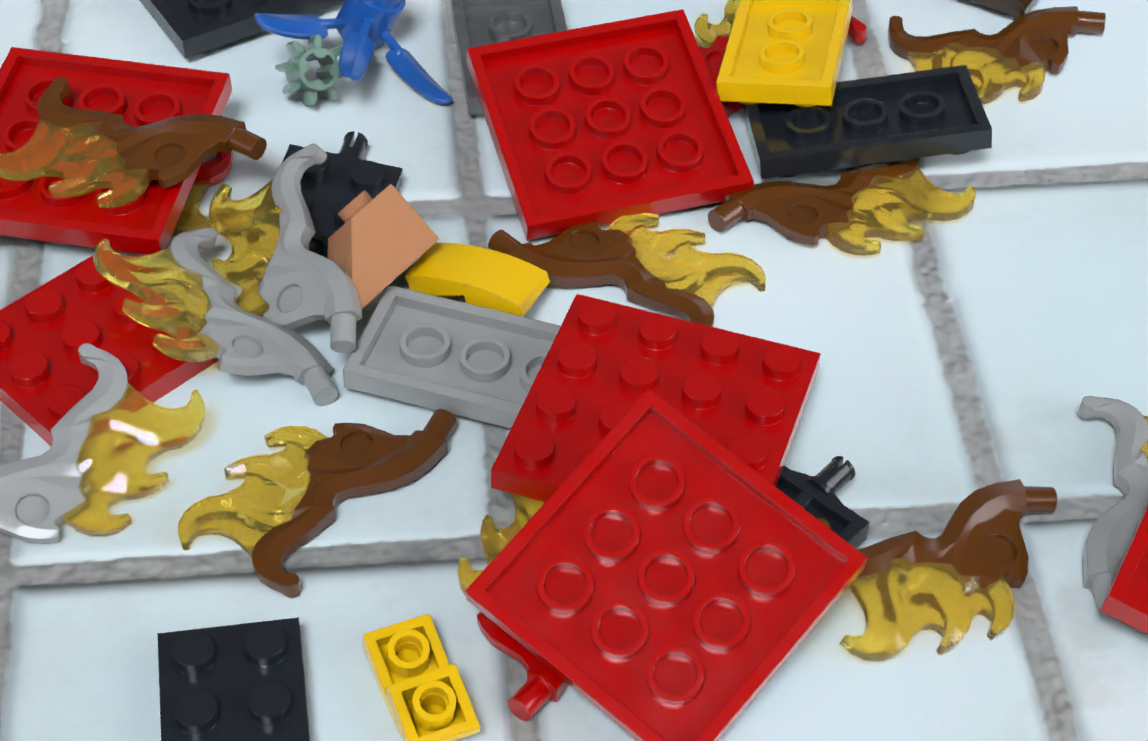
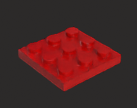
(42, 339)

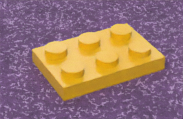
(785, 52)

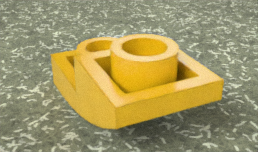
(479, 275)
(419, 683)

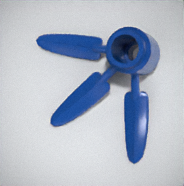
(364, 28)

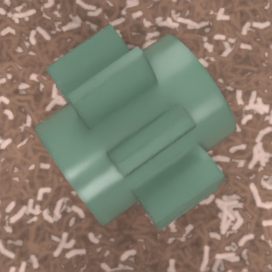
(298, 66)

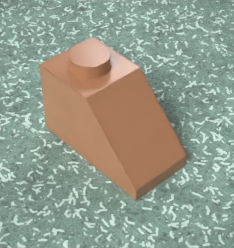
(378, 241)

